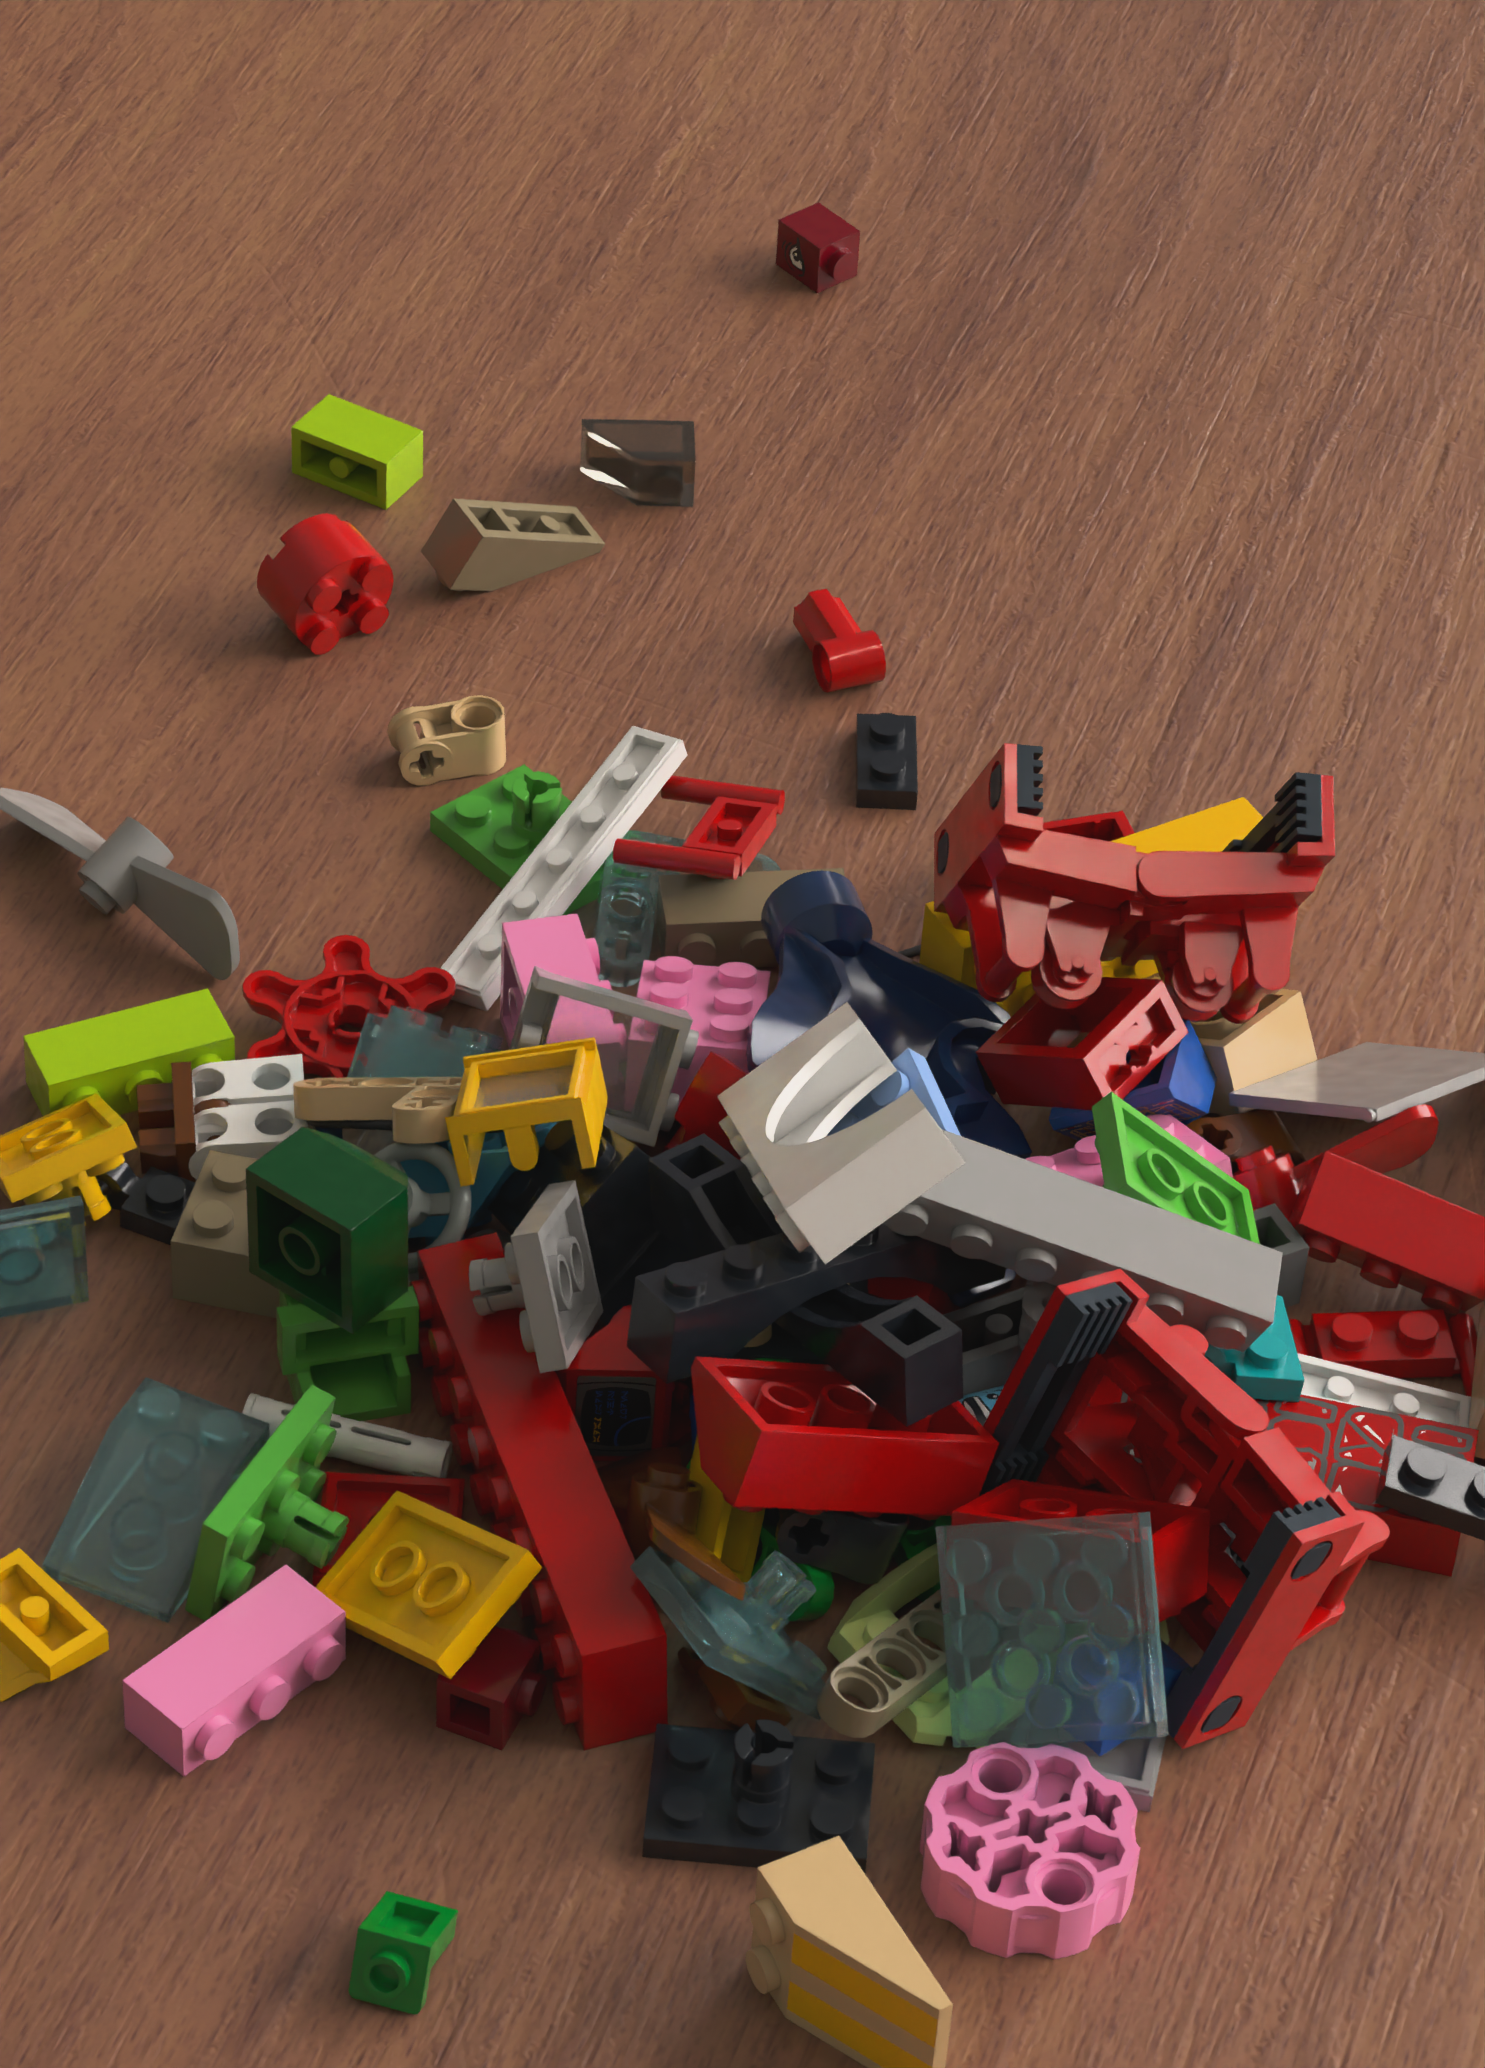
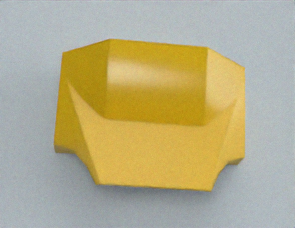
(41, 1627)

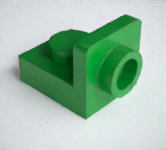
(397, 1951)

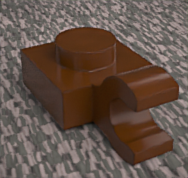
(731, 1699)

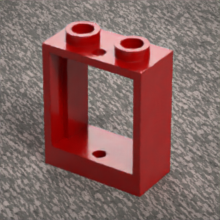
(1036, 1068)

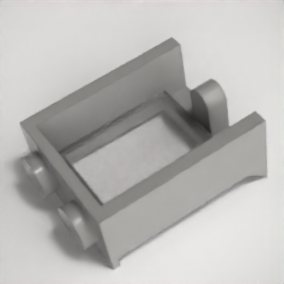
(635, 1041)

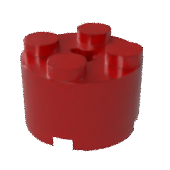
(326, 582)

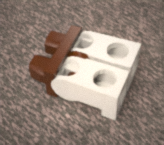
(217, 1107)

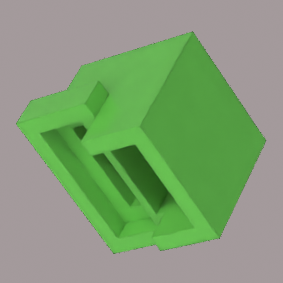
(359, 1369)

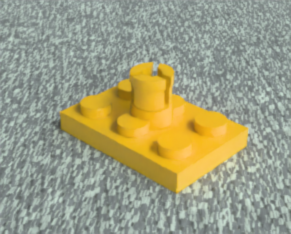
(63, 1155)
(427, 1583)

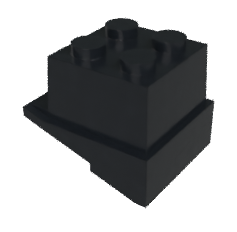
(613, 1205)

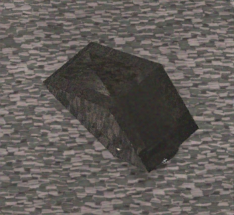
(641, 459)

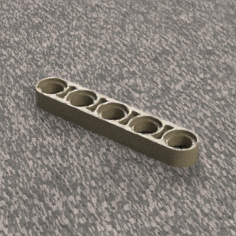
(878, 1689)

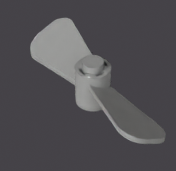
(132, 871)

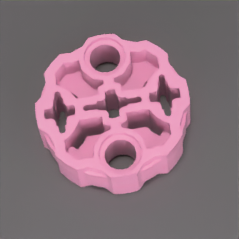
(1029, 1850)

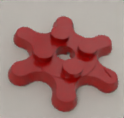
(337, 996)

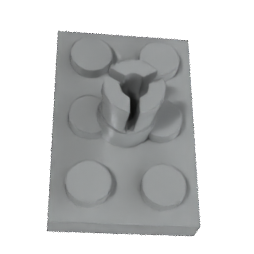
(547, 1273)

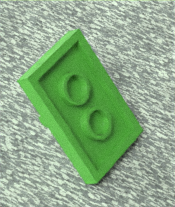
(504, 824)
(1164, 1172)
(270, 1509)

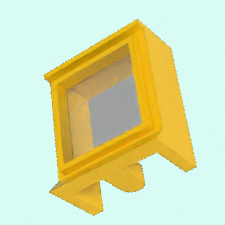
(526, 1089)

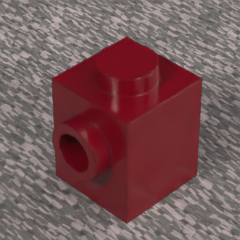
(492, 1689)

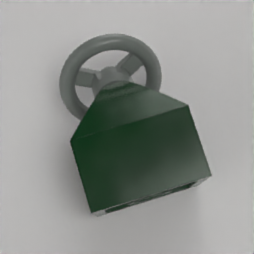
(337, 1221)

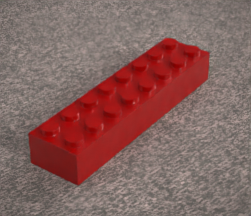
(546, 1497)

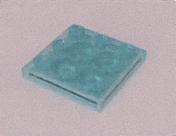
(1052, 1630)

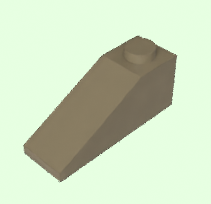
(501, 543)

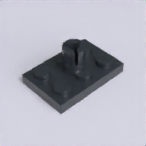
(755, 1794)

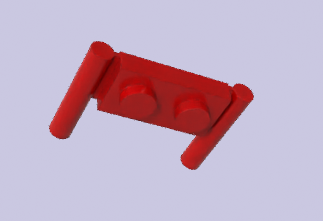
(724, 837)
(1393, 1342)

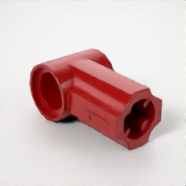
(839, 649)

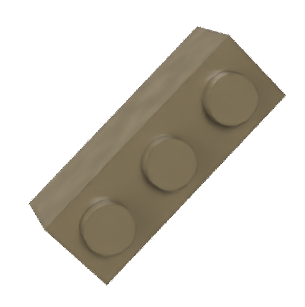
(718, 918)

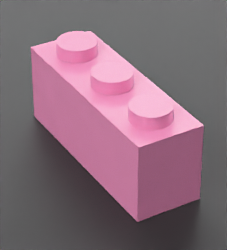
(234, 1670)

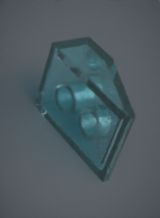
(147, 1495)

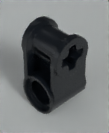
(840, 1541)

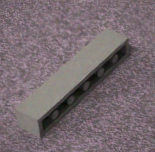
(1071, 1229)

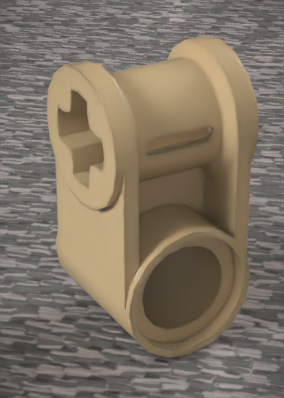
(455, 739)

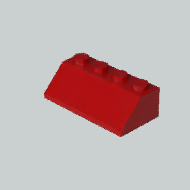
(820, 1444)

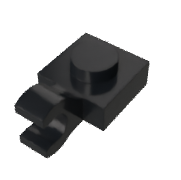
(147, 1203)

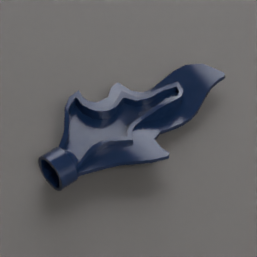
(830, 959)

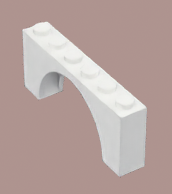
(842, 1183)

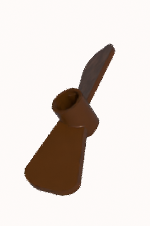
(662, 1511)

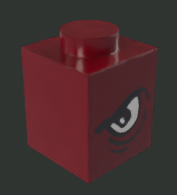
(817, 247)

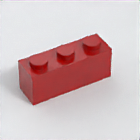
(1392, 1233)

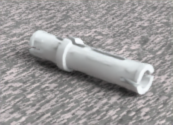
(368, 1442)

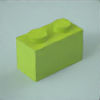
(357, 451)

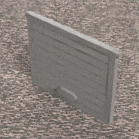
(1365, 1082)

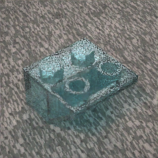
(413, 1045)

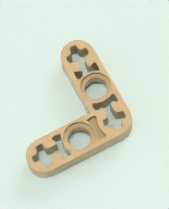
(412, 1103)

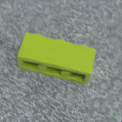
(124, 1051)

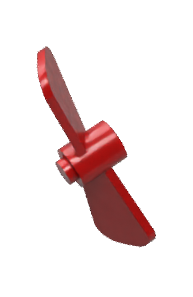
(1379, 1148)

